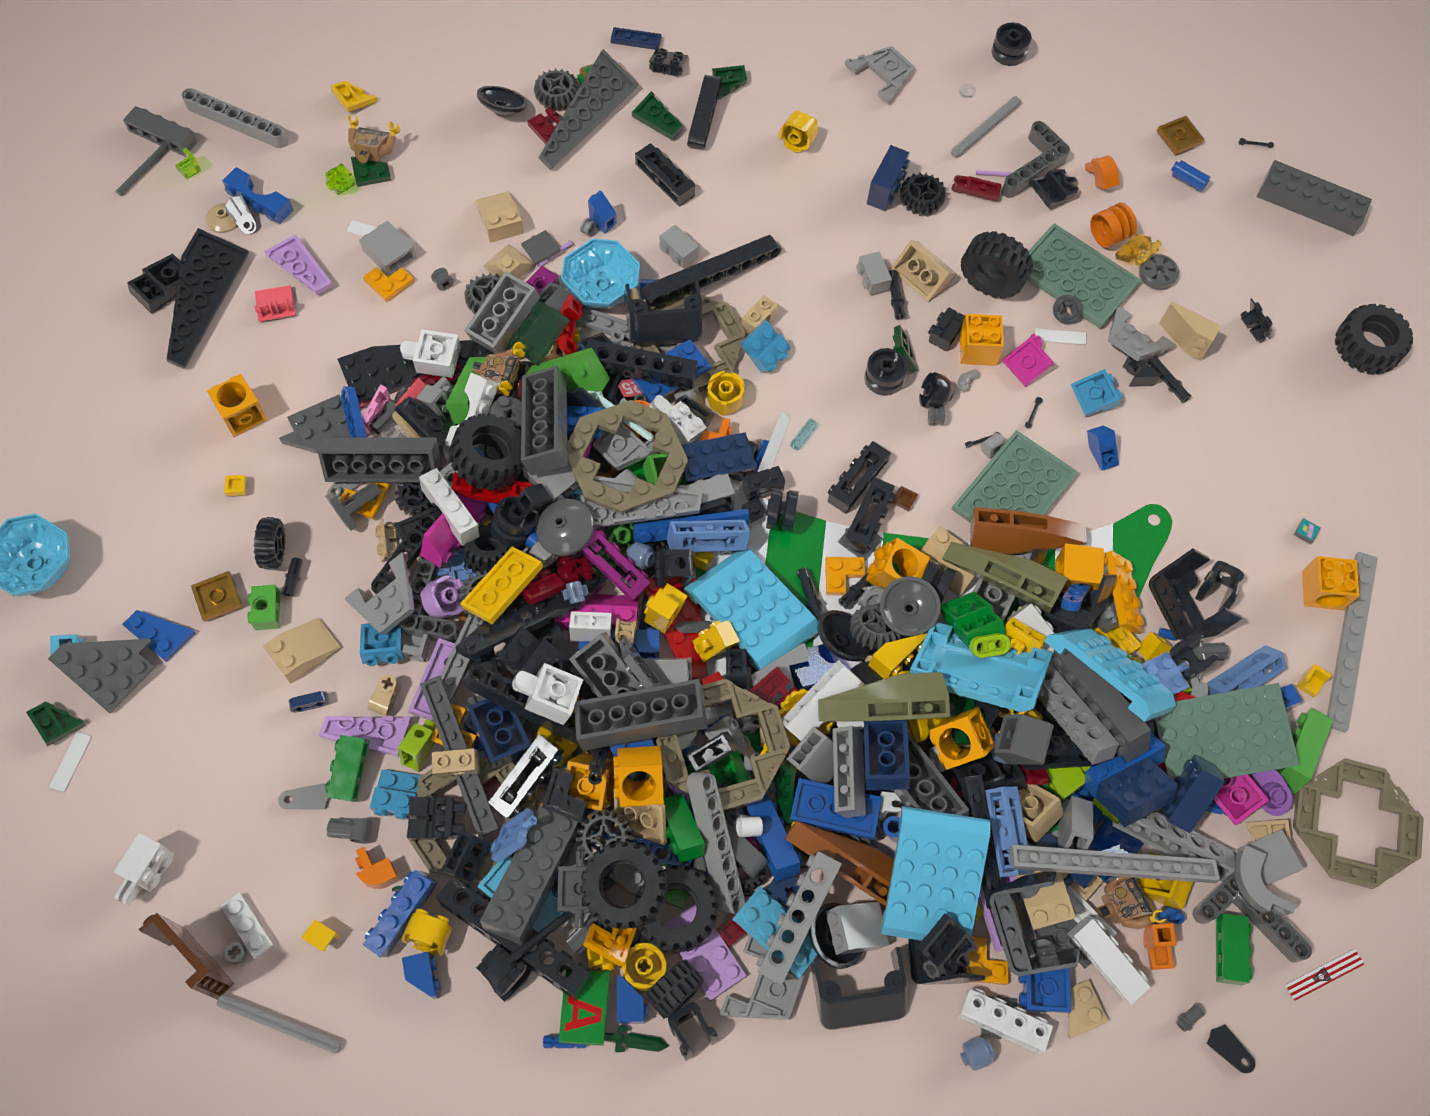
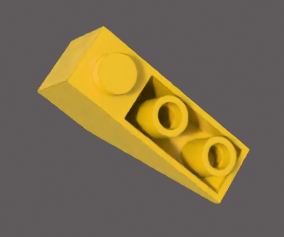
(894, 654)

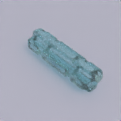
(803, 434)

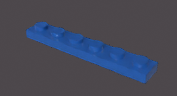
(658, 530)

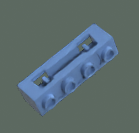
(708, 535)
(1249, 671)
(1008, 827)

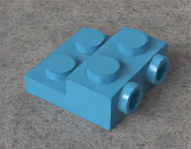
(765, 347)
(1097, 393)
(380, 647)
(394, 794)

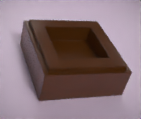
(904, 498)

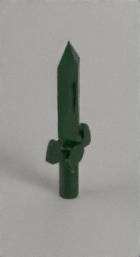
(634, 1041)

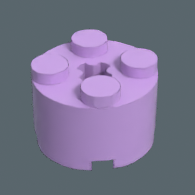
(441, 597)

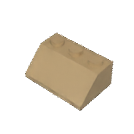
(923, 270)
(936, 548)

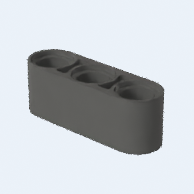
(745, 853)

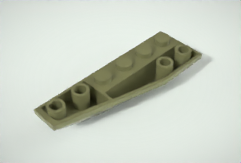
(1010, 573)
(890, 699)

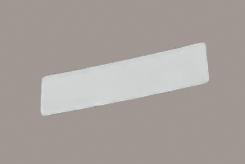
(1061, 336)
(70, 761)

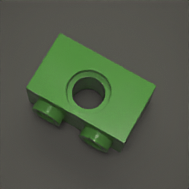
(270, 616)

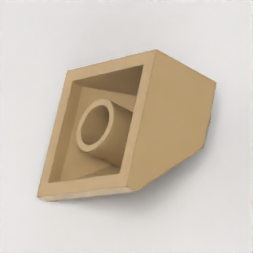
(509, 260)

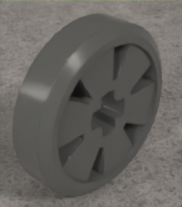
(1159, 280)

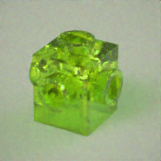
(339, 179)

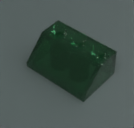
(539, 332)

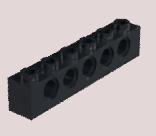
(625, 362)

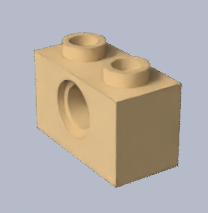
(763, 310)
(455, 762)

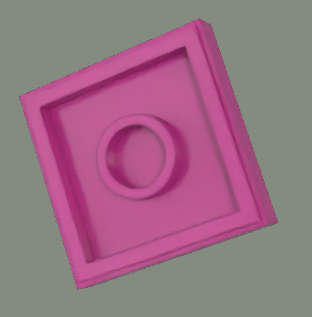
(1028, 362)

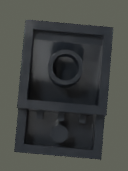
(157, 283)
(993, 773)

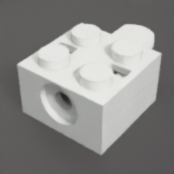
(433, 353)
(684, 422)
(550, 692)
(141, 868)

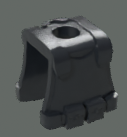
(666, 566)
(1231, 582)
(1183, 651)
(502, 976)
(682, 1015)

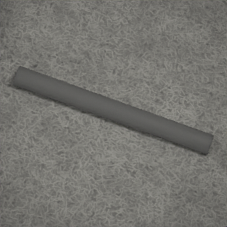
(141, 170)

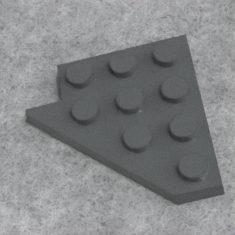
(315, 423)
(105, 668)

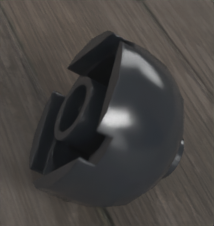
(936, 391)

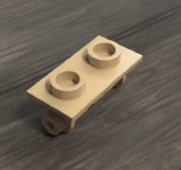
(384, 533)

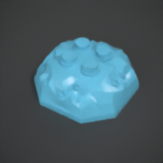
(599, 273)
(31, 554)

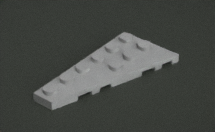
(681, 503)

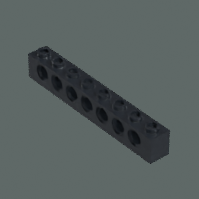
(572, 985)

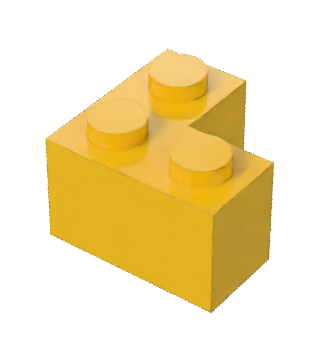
(664, 607)

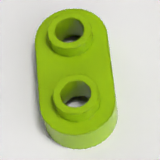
(988, 645)

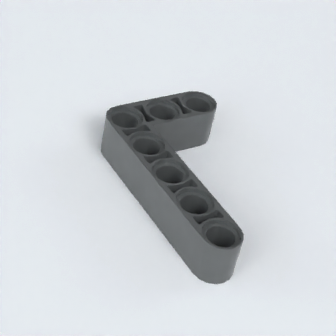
(1053, 156)
(418, 616)
(1269, 929)

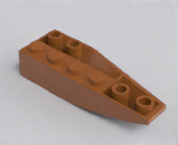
(1021, 532)
(860, 863)

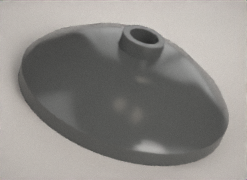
(571, 534)
(914, 593)

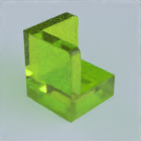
(188, 166)

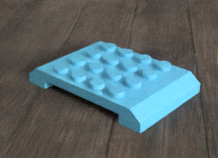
(756, 604)
(1000, 680)
(1145, 691)
(935, 872)

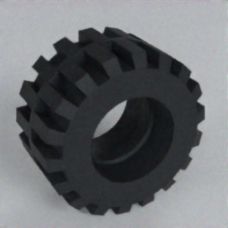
(482, 560)
(674, 988)

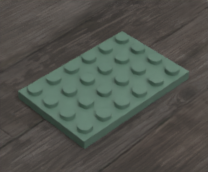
(1074, 268)
(1017, 479)
(1232, 730)

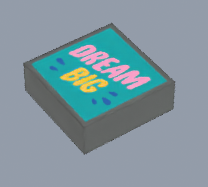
(1306, 531)

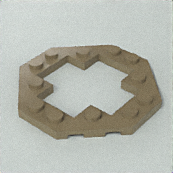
(730, 325)
(642, 491)
(763, 766)
(428, 785)
(1324, 845)

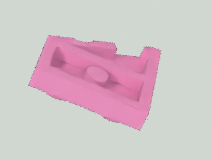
(376, 407)

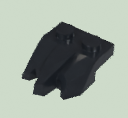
(1054, 187)
(947, 945)

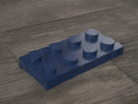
(718, 456)

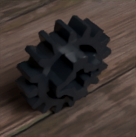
(410, 502)

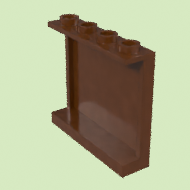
(209, 976)

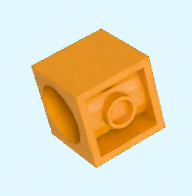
(981, 339)
(242, 416)
(909, 560)
(1081, 565)
(1330, 583)
(974, 726)
(638, 792)
(599, 795)

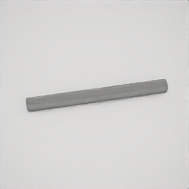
(985, 126)
(278, 1024)

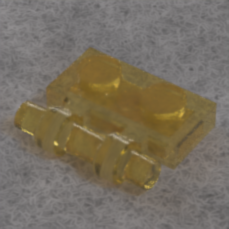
(1134, 249)

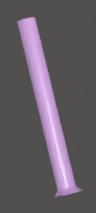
(994, 173)
(569, 243)

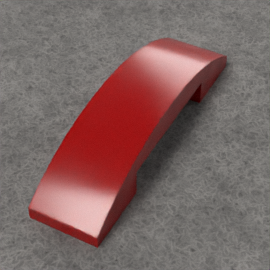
(573, 311)
(494, 496)

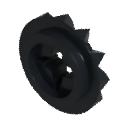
(1058, 308)

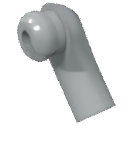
(965, 378)

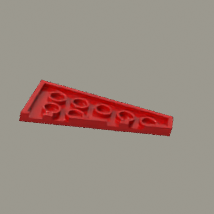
(682, 643)

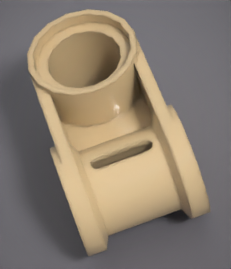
(624, 629)
(384, 698)

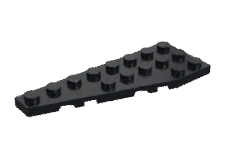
(203, 282)
(387, 367)
(523, 614)

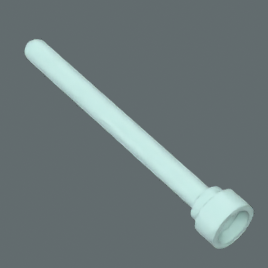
(605, 403)

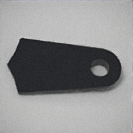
(1230, 1048)

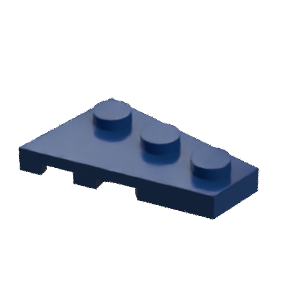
(166, 636)

